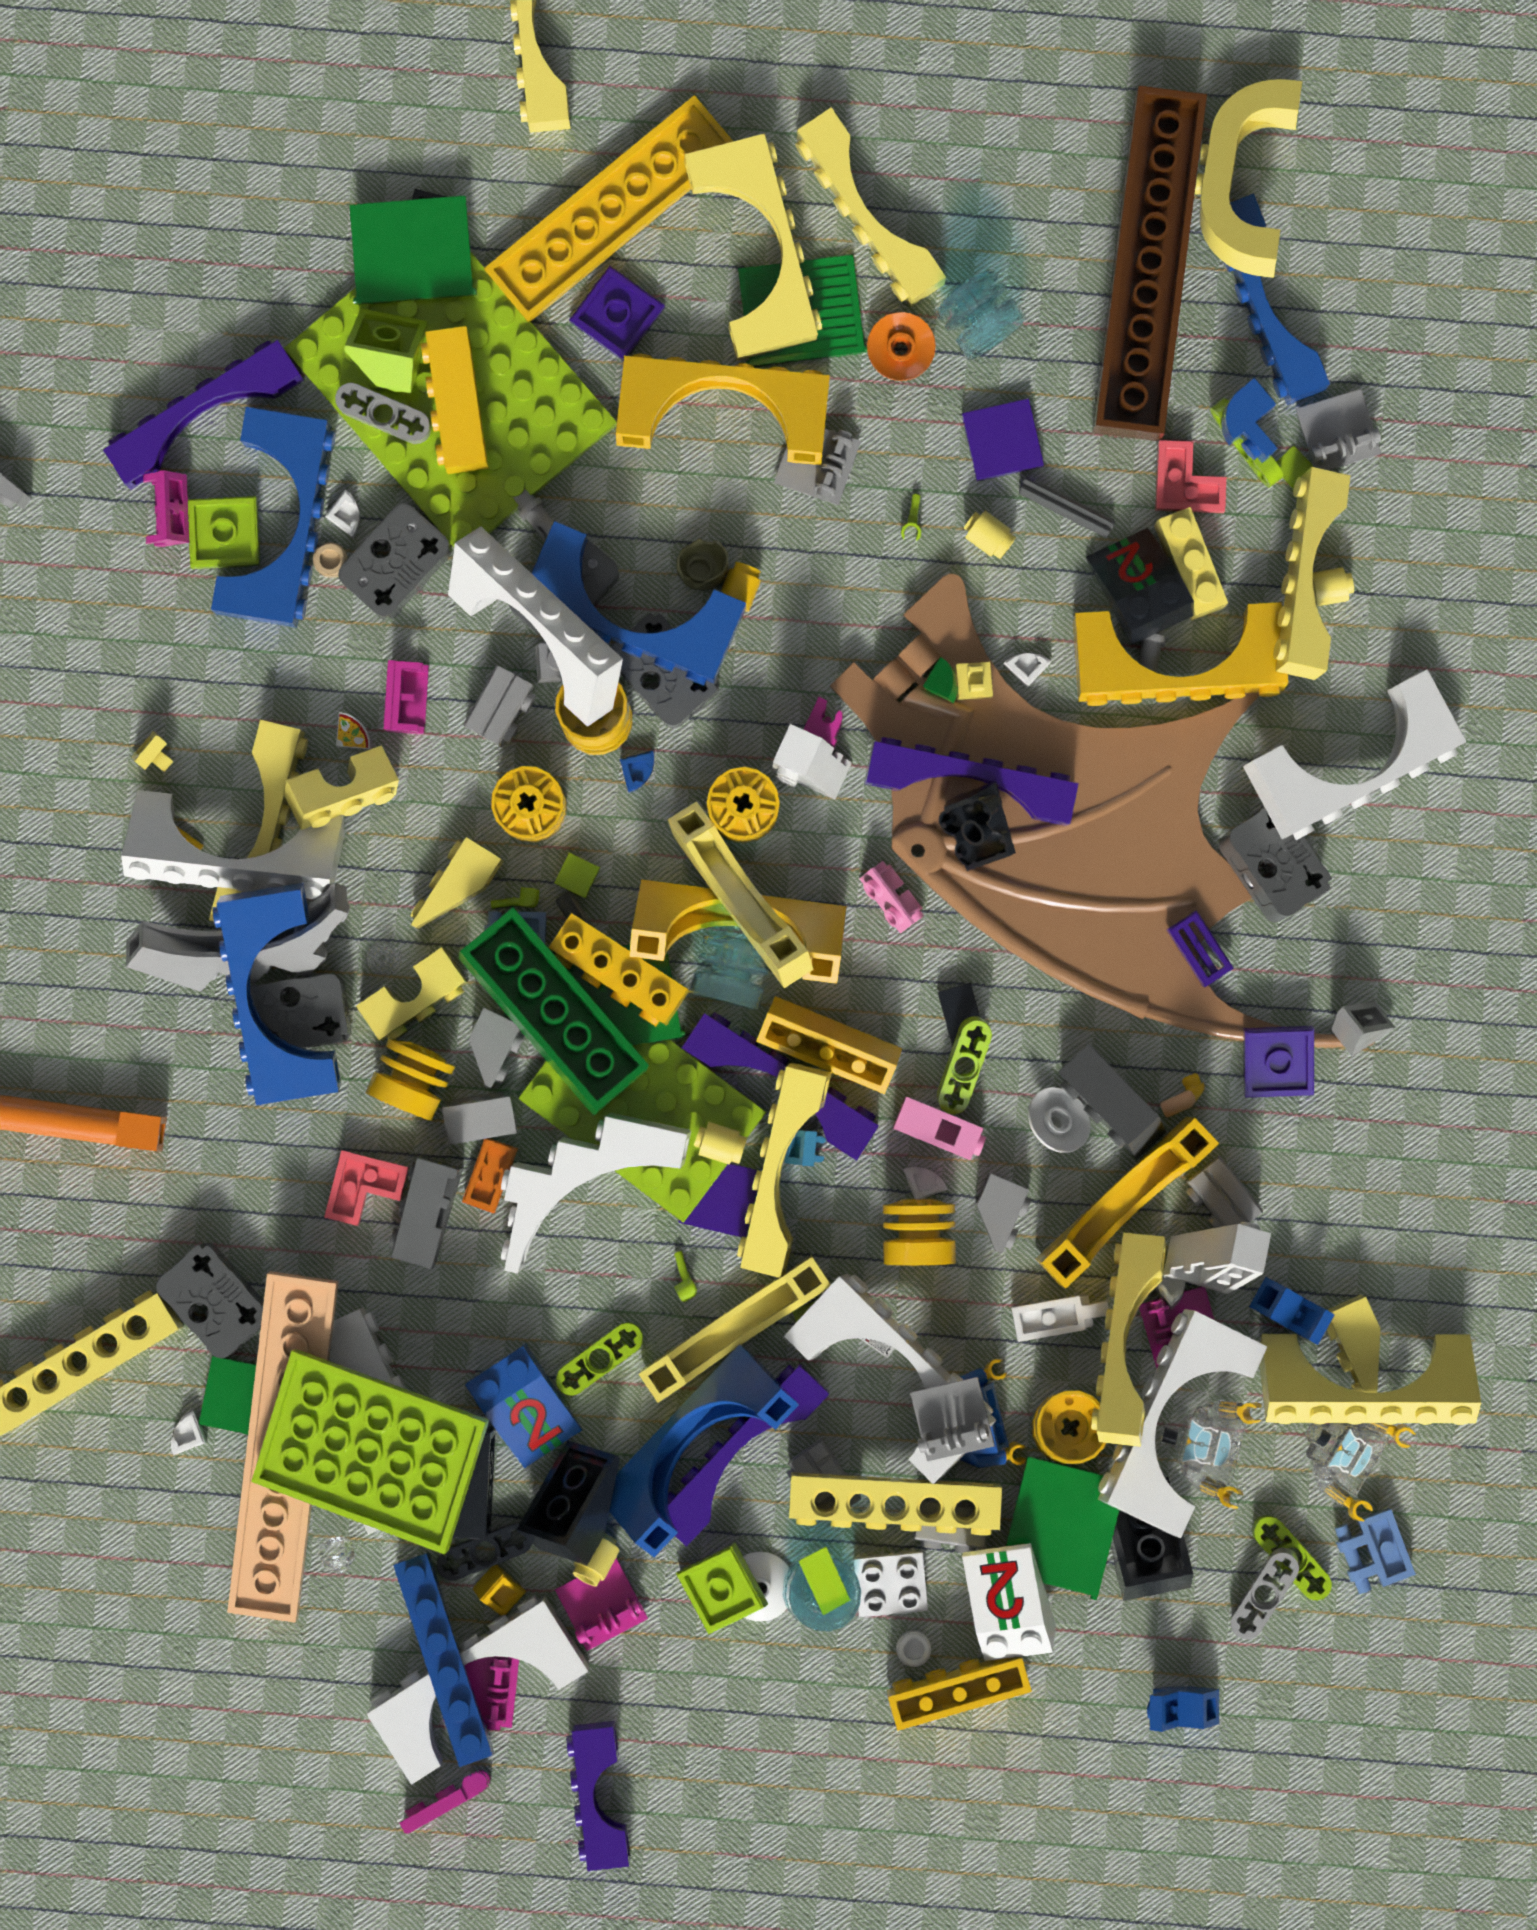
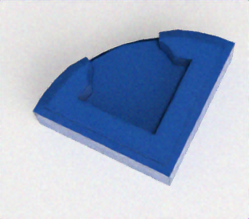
(637, 769)

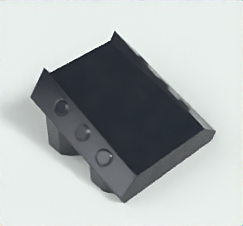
(978, 826)

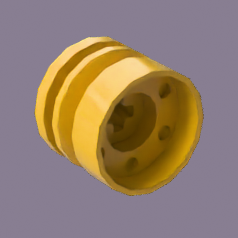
(601, 735)
(549, 807)
(752, 823)
(410, 1079)
(919, 1233)
(1048, 1422)

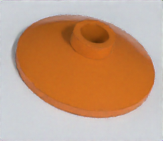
(906, 330)

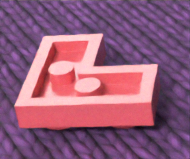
(1178, 488)
(358, 1176)

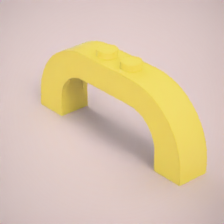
(1232, 240)

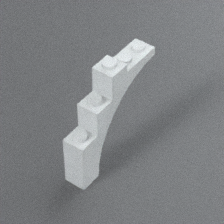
(537, 1190)

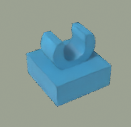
(803, 1147)

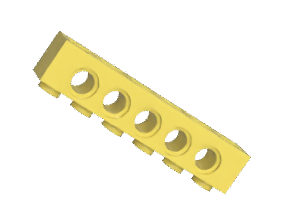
(160, 1321)
(982, 1521)

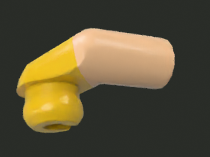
(1186, 1099)

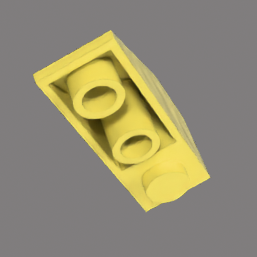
(463, 879)
(1359, 1341)

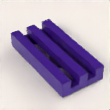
(1189, 957)

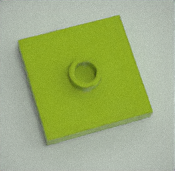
(223, 532)
(722, 1588)

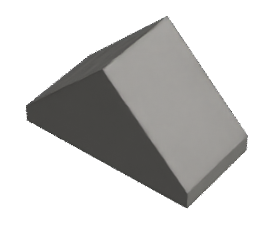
(1360, 1026)

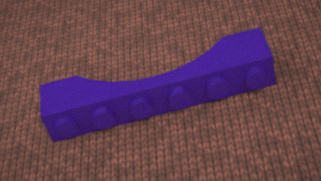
(143, 450)
(1042, 797)
(720, 1046)
(693, 1502)

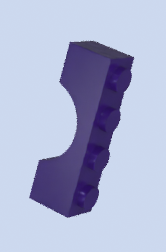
(604, 1839)

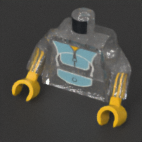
(1211, 1446)
(1345, 1456)

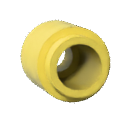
(989, 534)
(1332, 586)
(720, 1143)
(599, 1563)

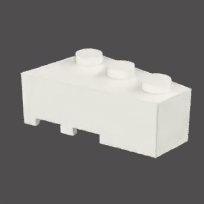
(810, 762)
(1218, 1256)

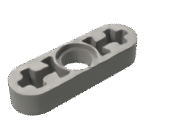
(356, 413)
(1259, 1619)

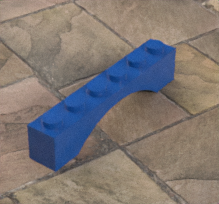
(1295, 365)
(443, 1660)

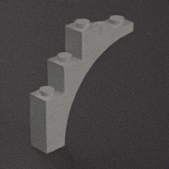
(195, 958)

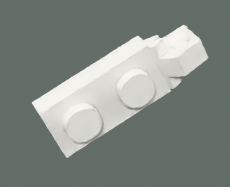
(1056, 1316)

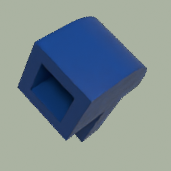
(1241, 420)
(1291, 1310)
(1183, 1708)

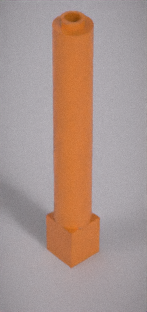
(82, 1123)

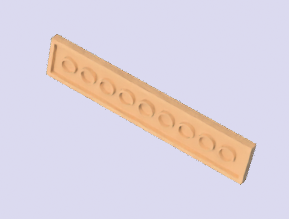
(271, 1524)

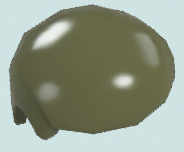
(702, 564)

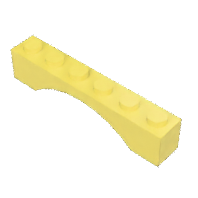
(545, 93)
(908, 265)
(1303, 637)
(276, 755)
(754, 916)
(768, 1238)
(1139, 1272)
(734, 1328)

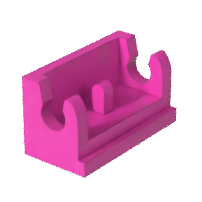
(170, 508)
(406, 697)
(825, 728)

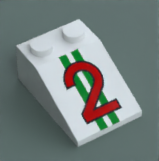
(1009, 1602)

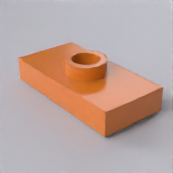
(486, 1179)

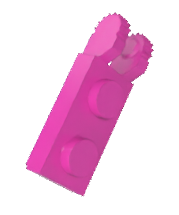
(446, 1801)

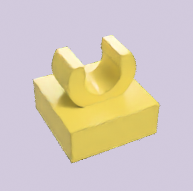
(974, 680)
(151, 751)

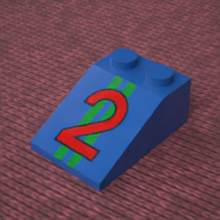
(523, 1406)

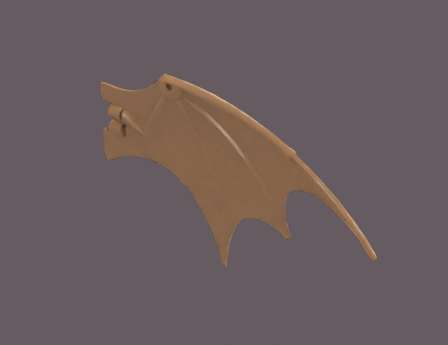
(1079, 896)

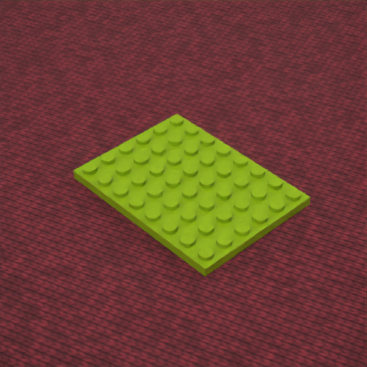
(529, 400)

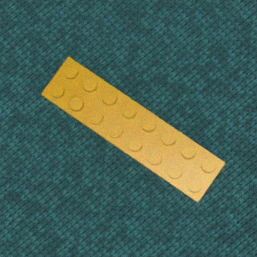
(605, 212)

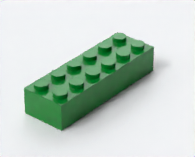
(553, 1011)

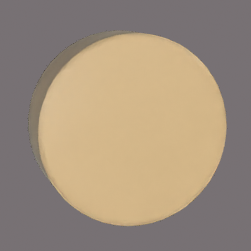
(329, 559)

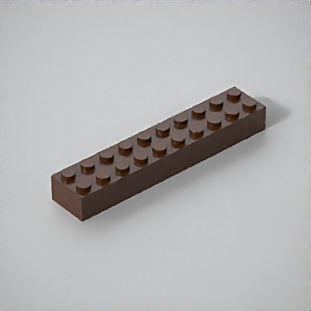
(1149, 263)

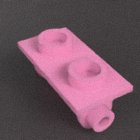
(898, 910)

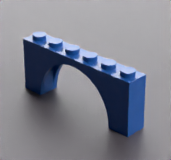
(277, 590)
(693, 647)
(275, 1066)
(641, 1487)

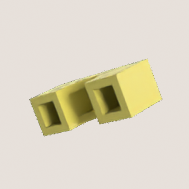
(1189, 554)
(317, 802)
(439, 981)

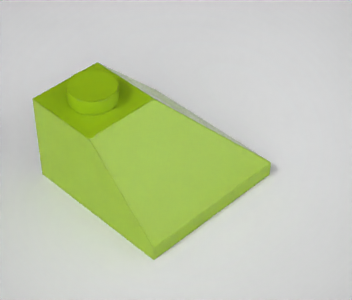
(387, 348)

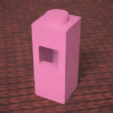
(939, 1129)

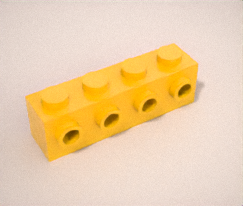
(456, 400)
(611, 965)
(829, 1045)
(957, 1690)

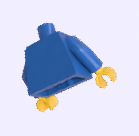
(994, 1455)

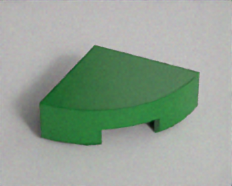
(942, 681)

